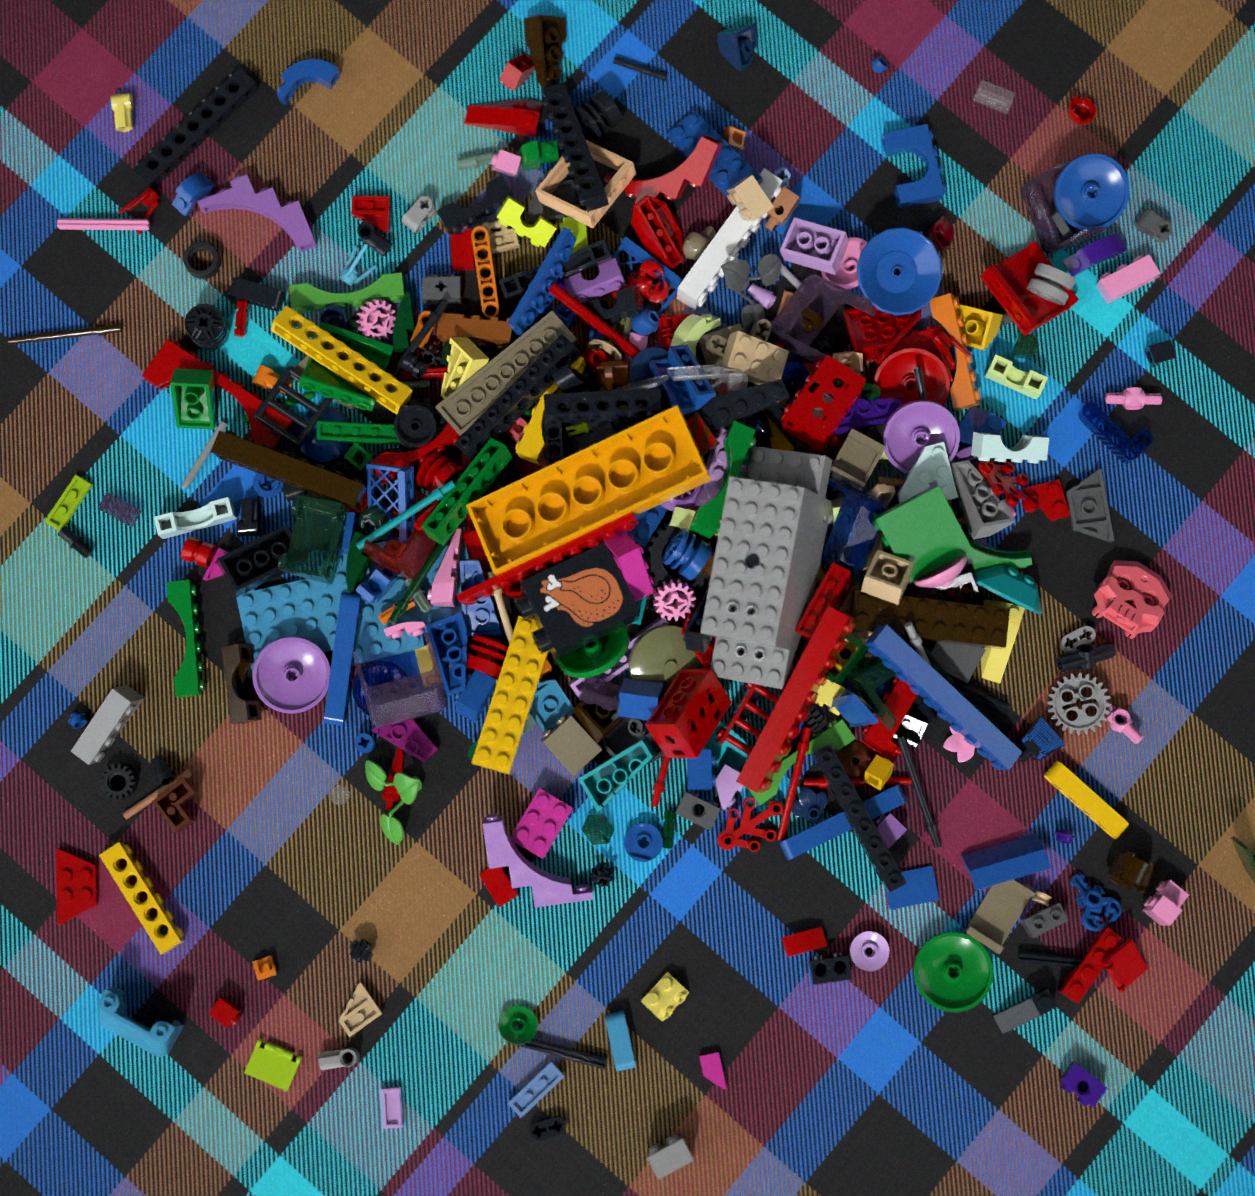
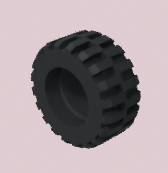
(653, 557)

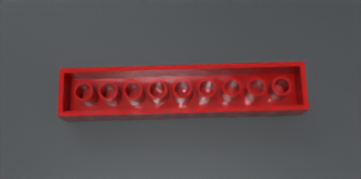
(796, 700)

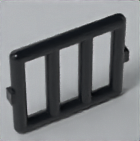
(269, 401)

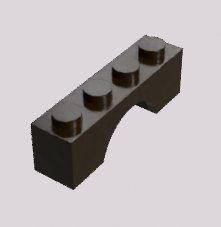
(236, 662)

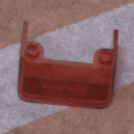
(404, 558)

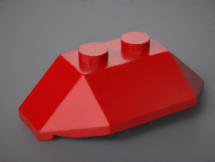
(658, 231)

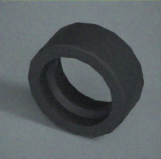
(198, 246)

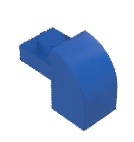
(191, 191)
(377, 584)

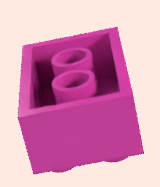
(631, 564)
(541, 823)

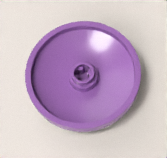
(917, 426)
(291, 674)

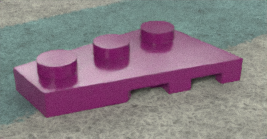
(409, 738)

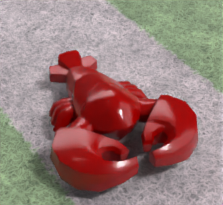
(645, 283)

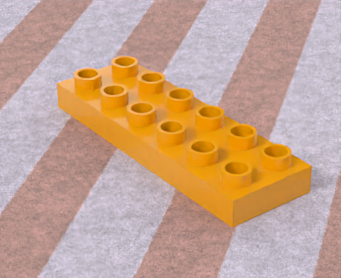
(589, 490)

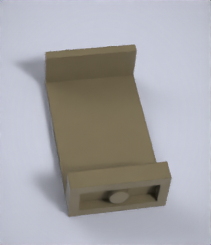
(999, 914)

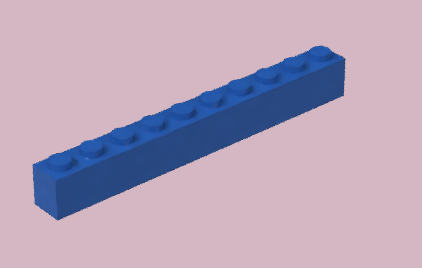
(942, 697)

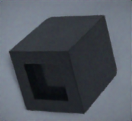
(1160, 353)

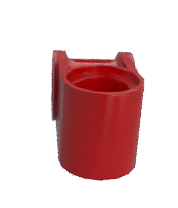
(591, 364)

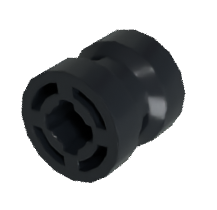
(415, 366)

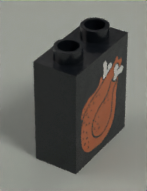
(577, 602)

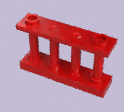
(723, 732)

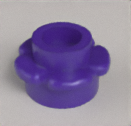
(1064, 836)

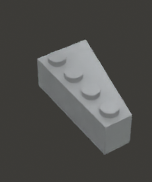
(107, 723)

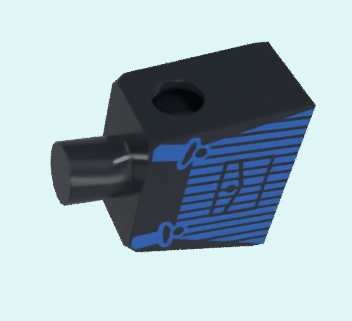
(1039, 741)

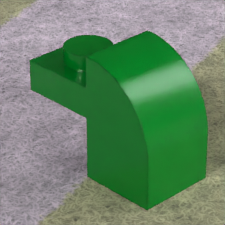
(536, 153)

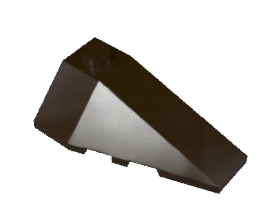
(545, 43)

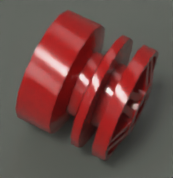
(438, 471)
(486, 656)

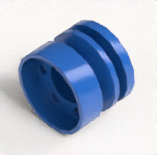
(684, 552)

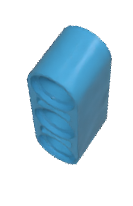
(620, 1041)

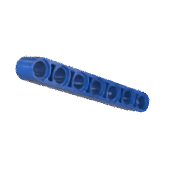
(342, 659)
(838, 824)

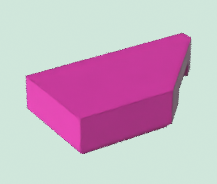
(213, 570)
(712, 1069)

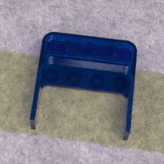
(853, 529)

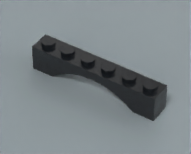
(579, 261)

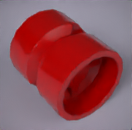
(198, 552)

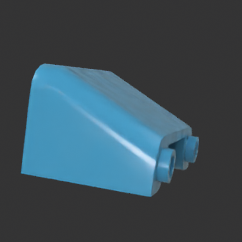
(156, 1040)

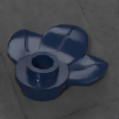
(810, 801)

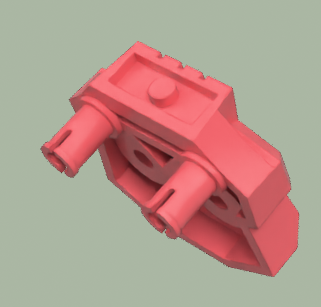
(1127, 605)

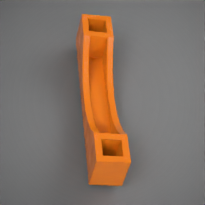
(963, 389)

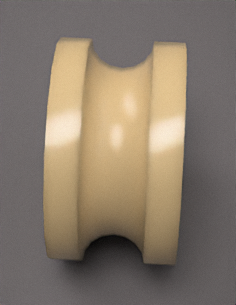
(1042, 898)

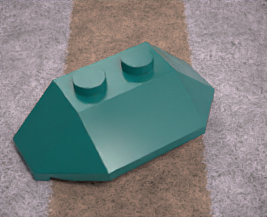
(1011, 586)

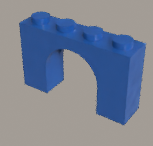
(919, 142)

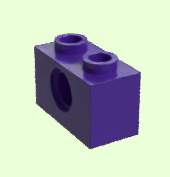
(1093, 1091)

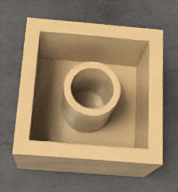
(749, 199)
(887, 577)

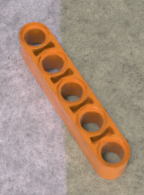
(485, 264)

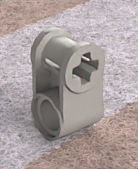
(417, 216)

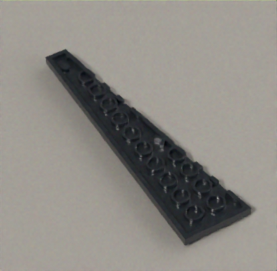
(716, 413)

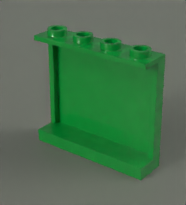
(325, 382)
(923, 531)

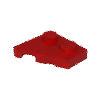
(372, 210)
(1050, 499)

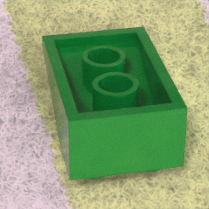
(193, 398)

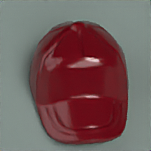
(941, 234)

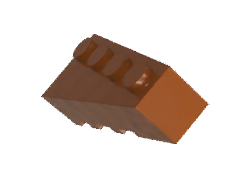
(481, 332)

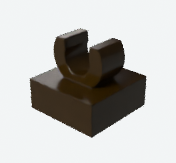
(811, 320)

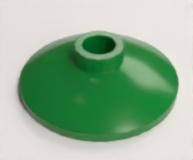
(517, 1016)

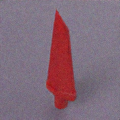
(391, 793)

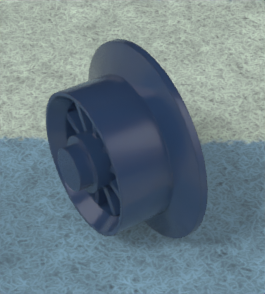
(639, 366)

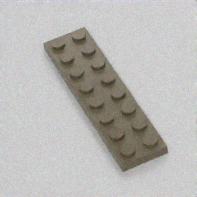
(491, 381)

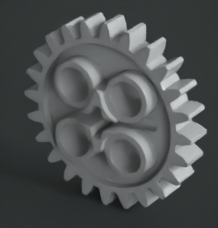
(1083, 721)

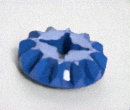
(264, 491)

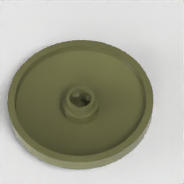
(661, 655)

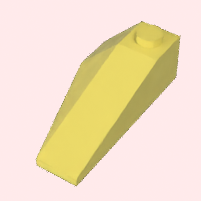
(995, 660)

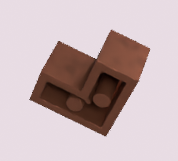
(172, 803)

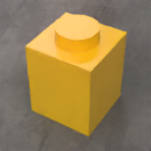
(878, 772)

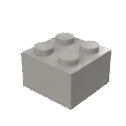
(669, 1156)

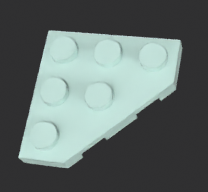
(930, 466)

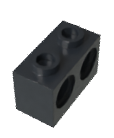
(830, 973)

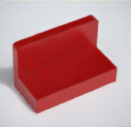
(462, 251)
(498, 885)

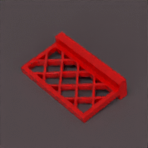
(830, 593)

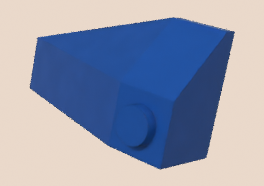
(450, 649)

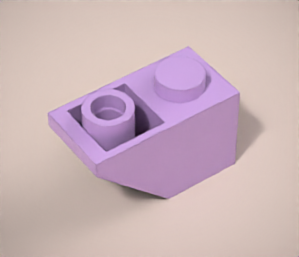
(727, 786)

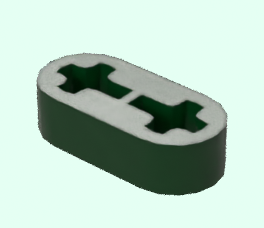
(870, 387)

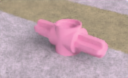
(1133, 398)
(1127, 727)

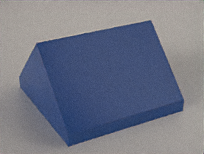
(639, 698)

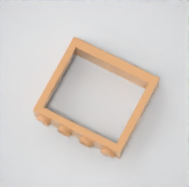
(613, 189)

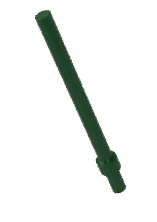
(401, 605)

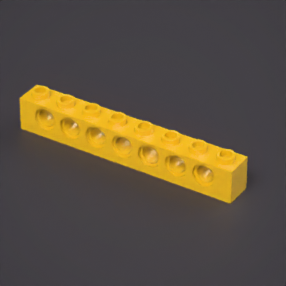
(345, 368)

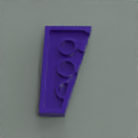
(868, 414)

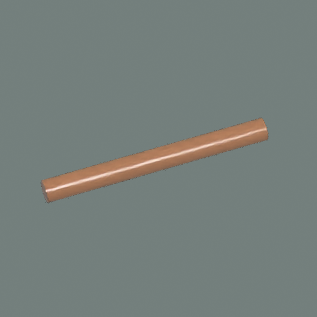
(146, 801)

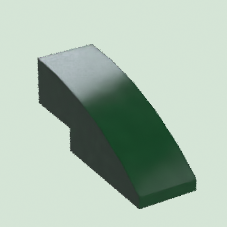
(403, 324)
(356, 565)

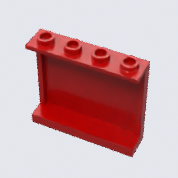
(1009, 285)

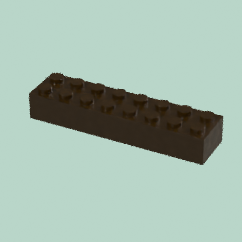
(289, 470)
(933, 619)

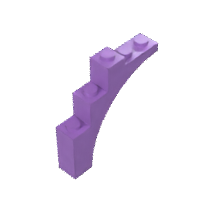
(266, 203)

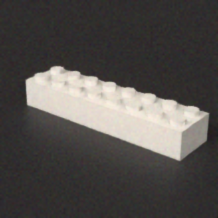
(723, 248)

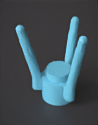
(348, 274)

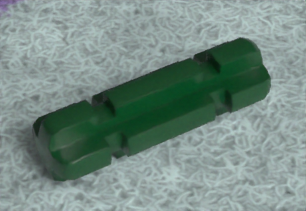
(668, 831)

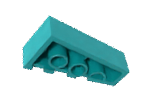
(614, 774)

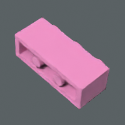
(1127, 278)

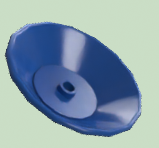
(917, 265)

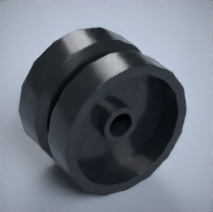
(411, 416)

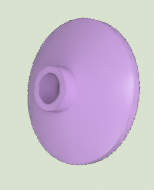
(879, 948)

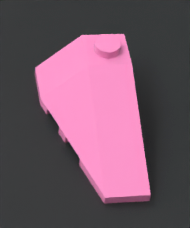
(445, 583)

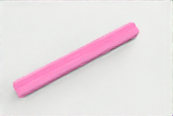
(103, 224)

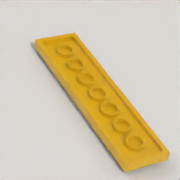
(511, 700)

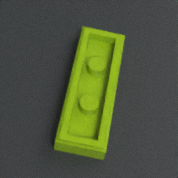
(68, 502)

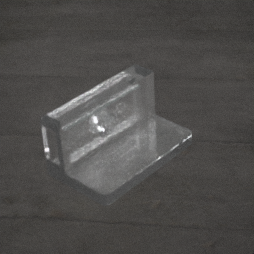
(994, 96)

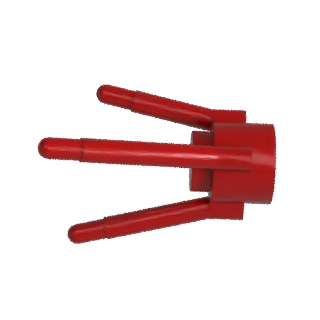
(147, 198)
(943, 344)

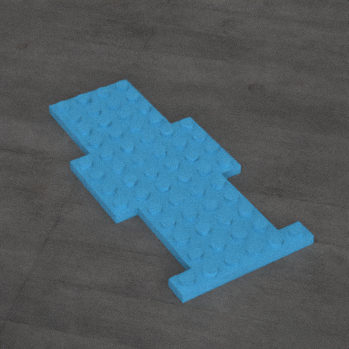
(312, 608)

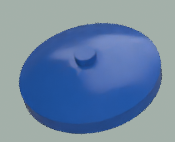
(1091, 191)

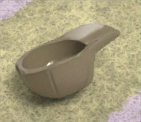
(696, 243)

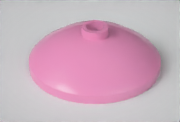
(844, 276)
(943, 575)

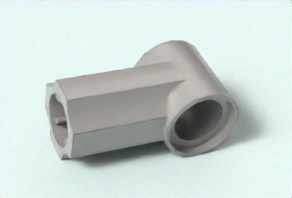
(337, 1059)

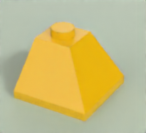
(980, 326)

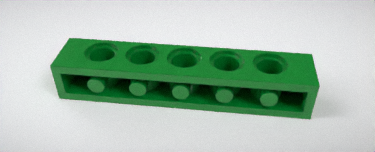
(468, 488)

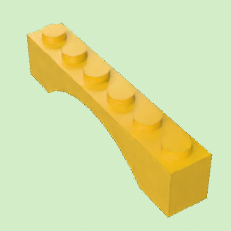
(533, 445)

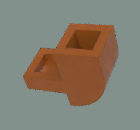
(612, 373)

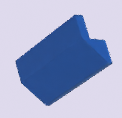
(687, 394)
(1006, 861)

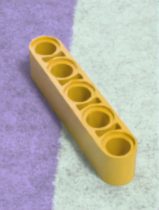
(1086, 800)

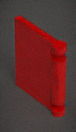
(1124, 965)

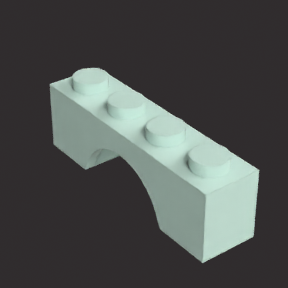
(1028, 448)
(183, 522)

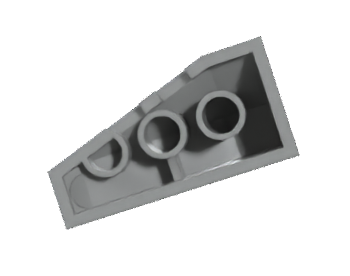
(980, 506)

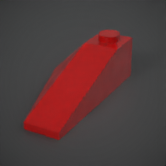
(510, 116)

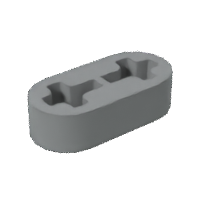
(1075, 635)

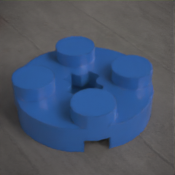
(652, 836)

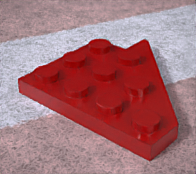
(879, 332)

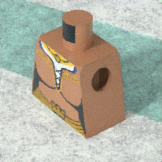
(785, 202)

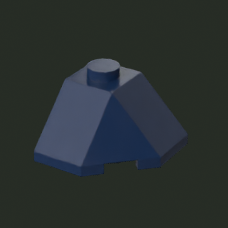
(737, 44)

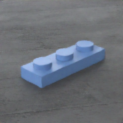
(536, 1089)

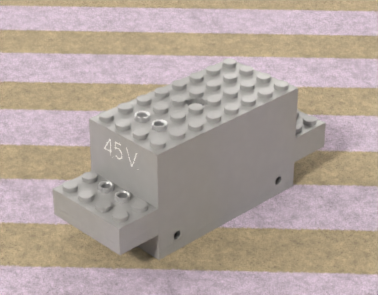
(767, 565)

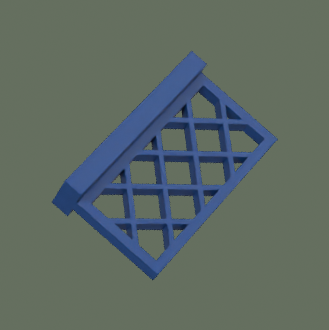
(642, 256)
(405, 496)

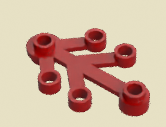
(1006, 484)
(747, 825)

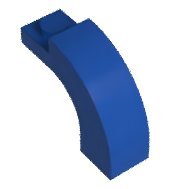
(307, 71)

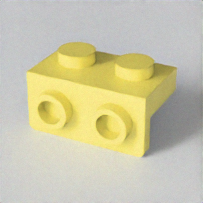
(665, 997)

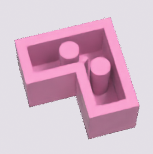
(1165, 903)

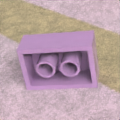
(814, 246)

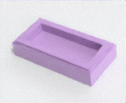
(391, 1107)

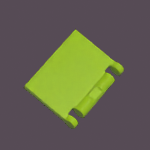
(273, 1065)

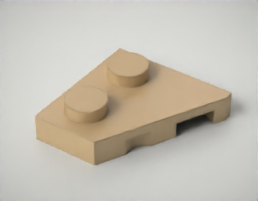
(359, 1011)

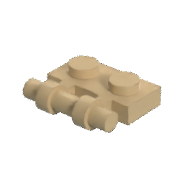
(501, 240)

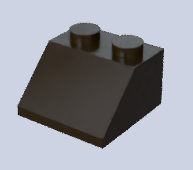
(596, 720)

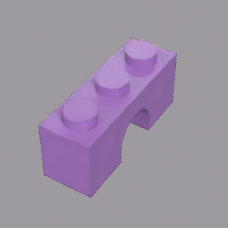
(608, 280)

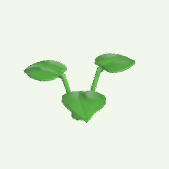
(406, 787)

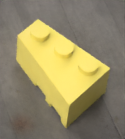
(463, 363)

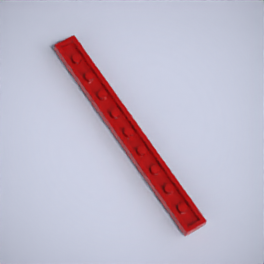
(553, 556)

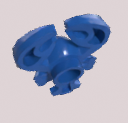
(1093, 904)

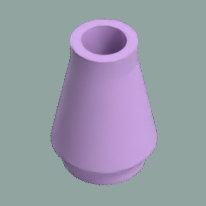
(762, 295)

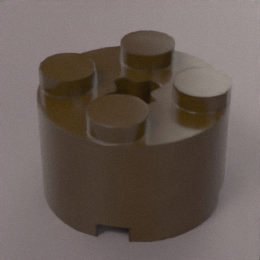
(1131, 871)

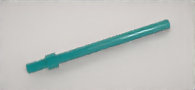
(436, 494)

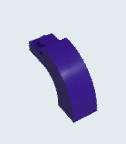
(1095, 252)

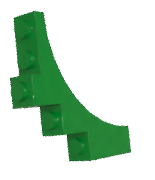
(986, 557)

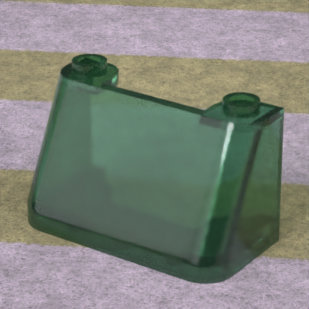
(315, 539)

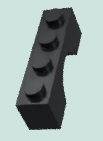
(456, 217)

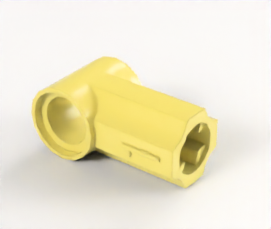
(122, 106)

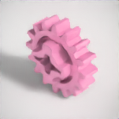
(376, 319)
(668, 593)

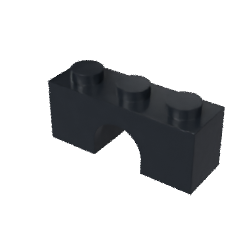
(628, 305)

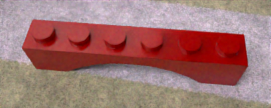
(415, 457)

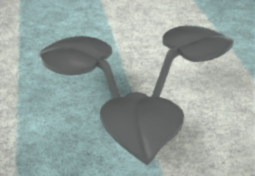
(737, 278)

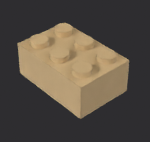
(756, 357)

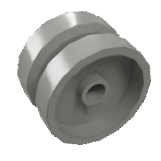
(1051, 284)

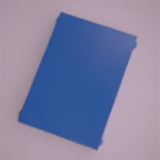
(919, 889)

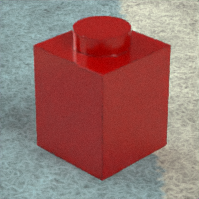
(225, 1012)

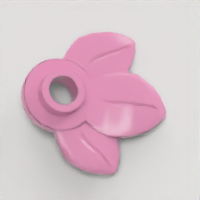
(957, 744)

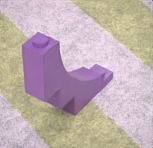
(546, 887)

